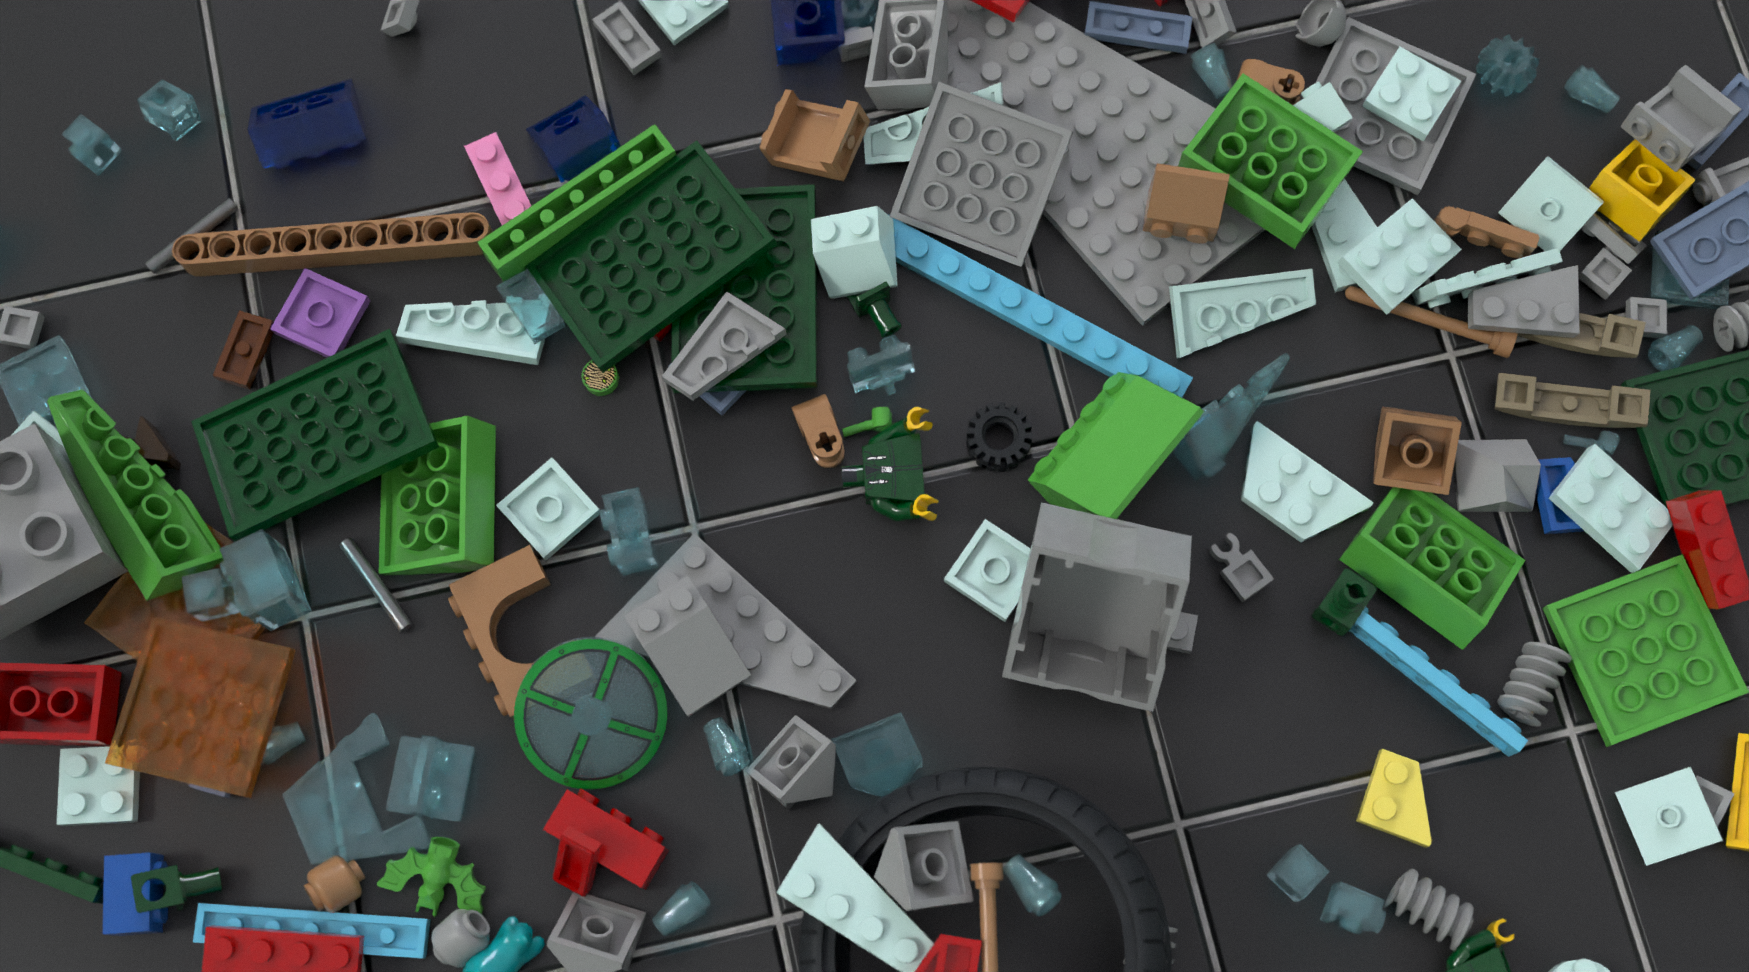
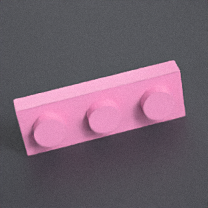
(498, 177)

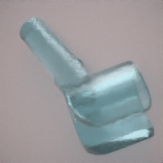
(1606, 441)

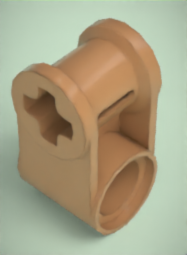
(1275, 79)
(819, 427)

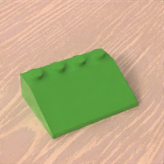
(1276, 158)
(1114, 446)
(441, 504)
(1434, 563)

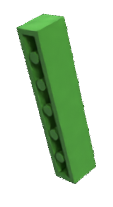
(574, 203)

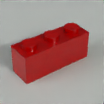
(1710, 547)
(623, 848)

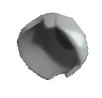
(1321, 22)

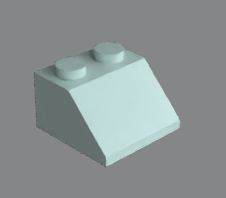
(855, 251)

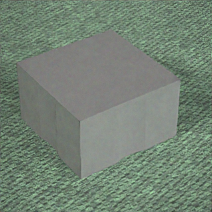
(1098, 606)

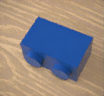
(118, 899)

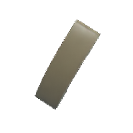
(1599, 336)
(1572, 404)

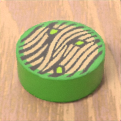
(598, 382)

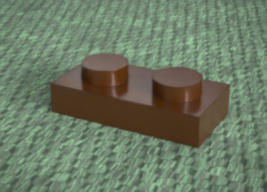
(244, 350)

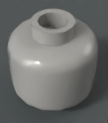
(460, 937)

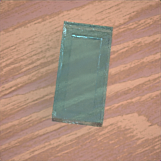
(531, 306)

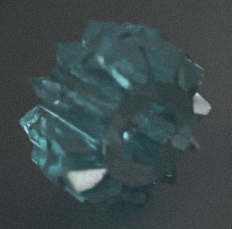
(1519, 60)

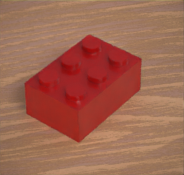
(58, 704)

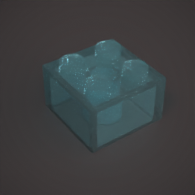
(264, 580)

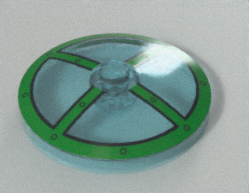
(590, 713)

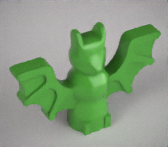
(437, 870)

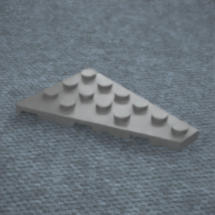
(766, 640)

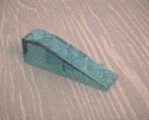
(1223, 422)

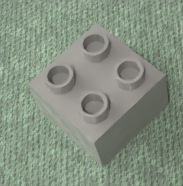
(47, 532)

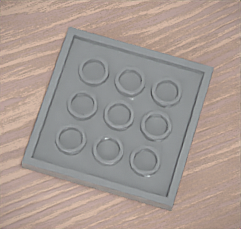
(1387, 150)
(981, 174)

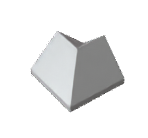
(1495, 476)
(796, 764)
(925, 866)
(596, 935)

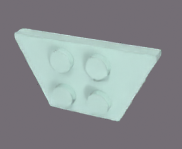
(1295, 489)

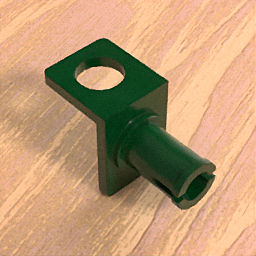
(875, 303)
(1344, 602)
(177, 887)

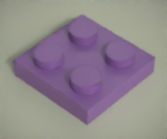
(320, 314)

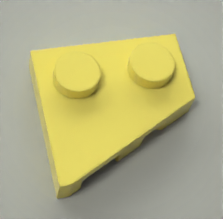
(1396, 799)

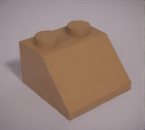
(1185, 203)
(1415, 450)

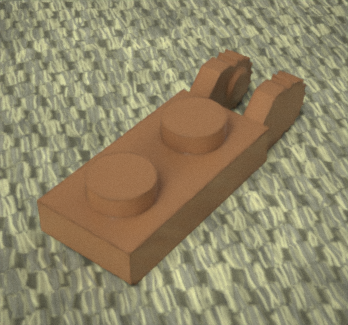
(1487, 231)

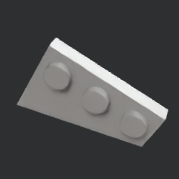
(1529, 305)
(720, 346)

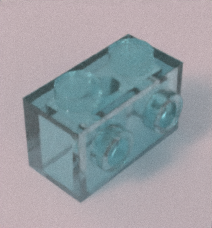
(629, 531)

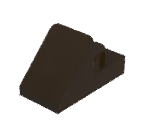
(154, 447)

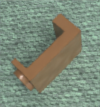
(814, 136)

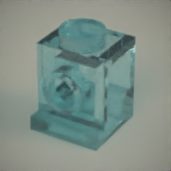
(169, 109)
(90, 144)
(1354, 909)

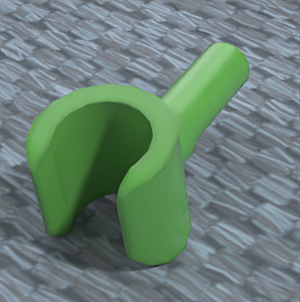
(880, 420)

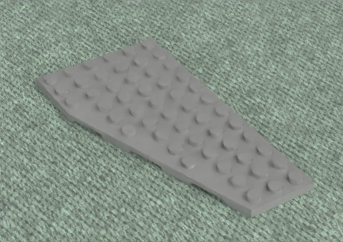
(1121, 129)

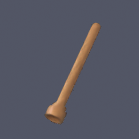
(1500, 342)
(987, 881)

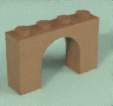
(482, 602)

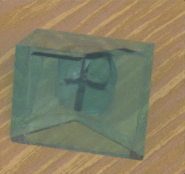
(879, 756)

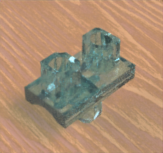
(880, 368)

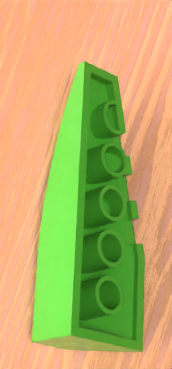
(140, 512)

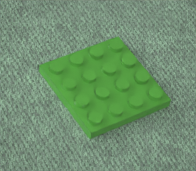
(1645, 650)

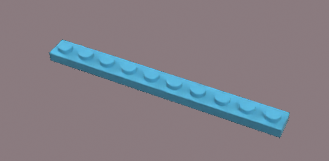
(1030, 311)

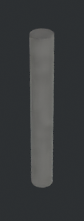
(203, 226)
(376, 585)

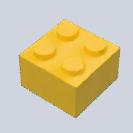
(1639, 189)

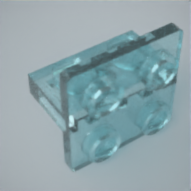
(430, 778)

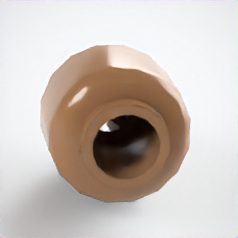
(334, 884)

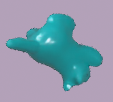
(508, 950)

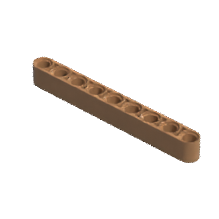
(320, 236)

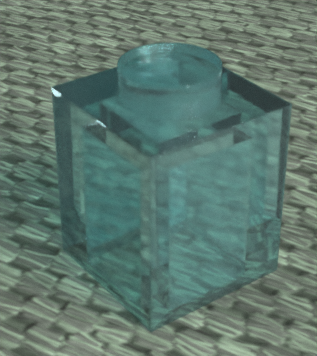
(209, 595)
(1298, 873)

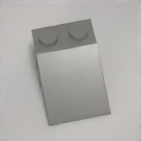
(908, 53)
(687, 645)

